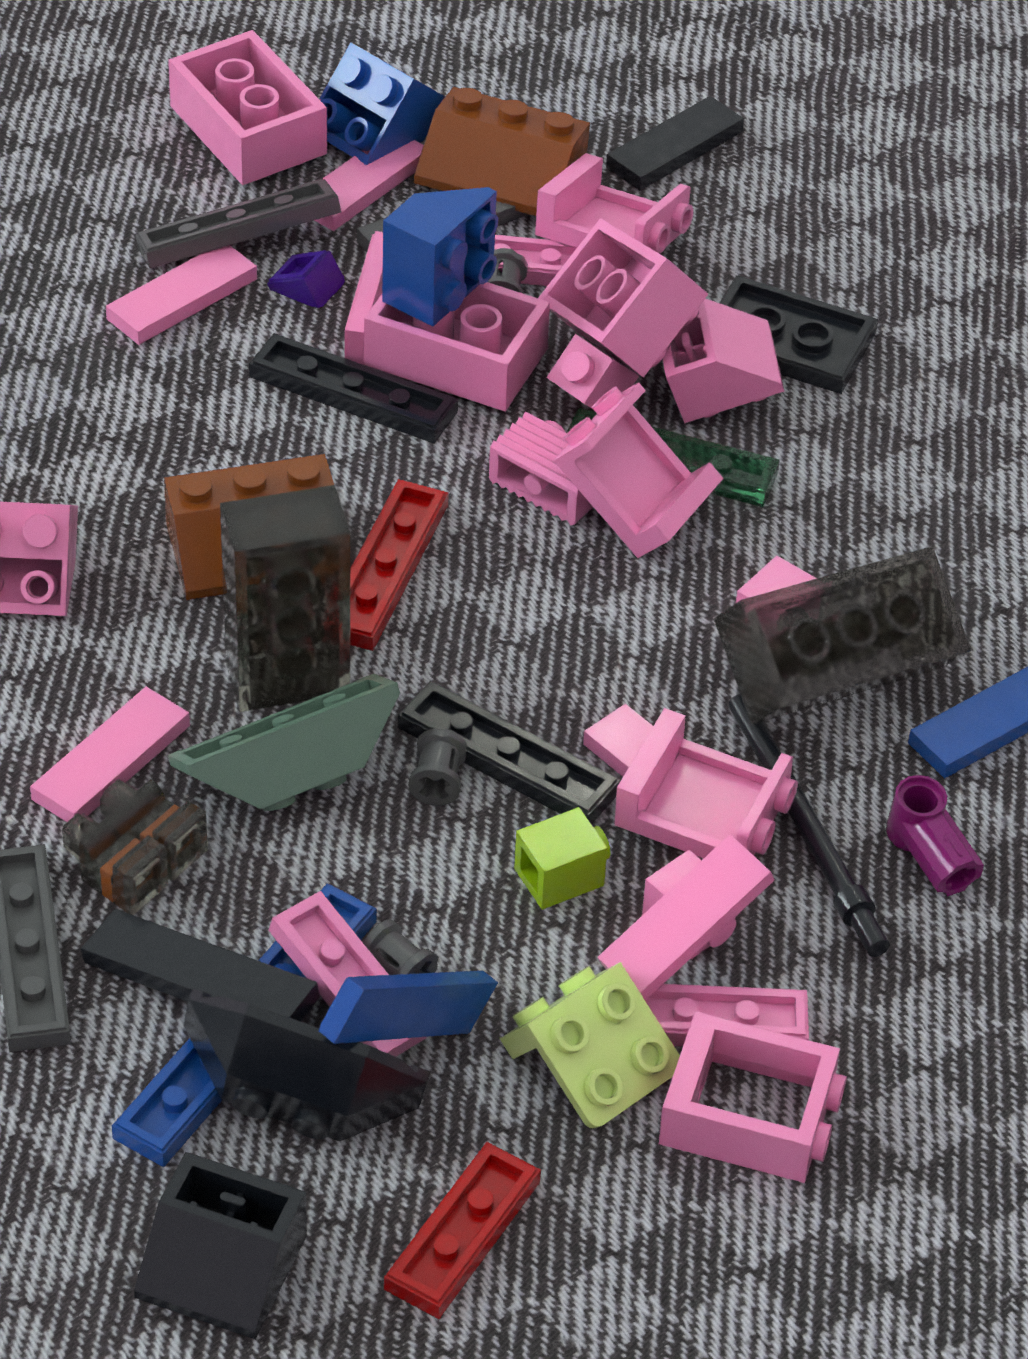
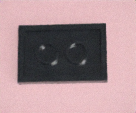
(810, 337)

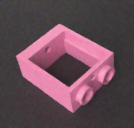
(739, 1137)

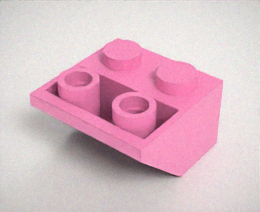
(721, 362)
(37, 557)

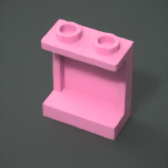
(577, 200)
(633, 473)
(700, 795)

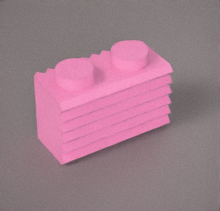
(526, 465)

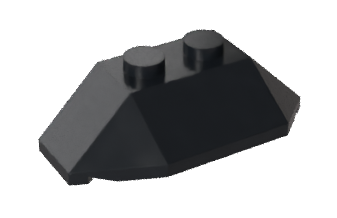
(296, 1073)

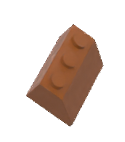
(498, 146)
(194, 511)

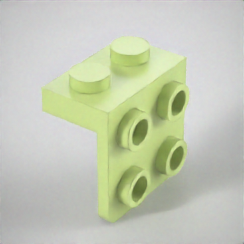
(597, 1043)

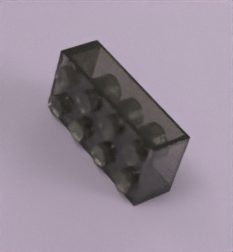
(286, 596)
(841, 634)

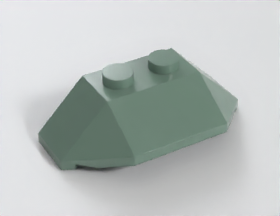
(295, 747)

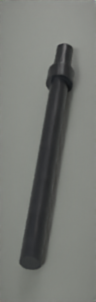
(850, 898)

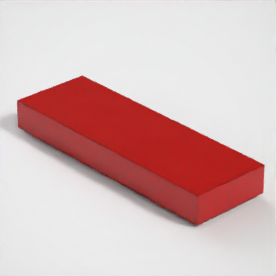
(462, 1230)

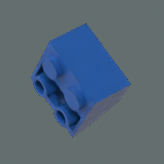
(375, 106)
(438, 251)

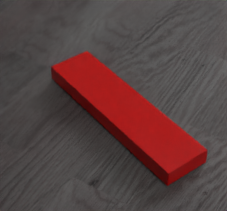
(391, 558)

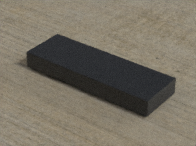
(674, 143)

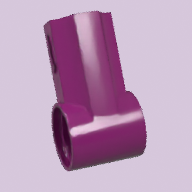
(925, 828)

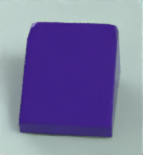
(308, 278)

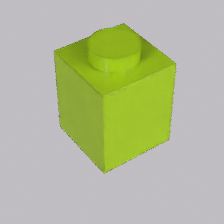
(561, 857)

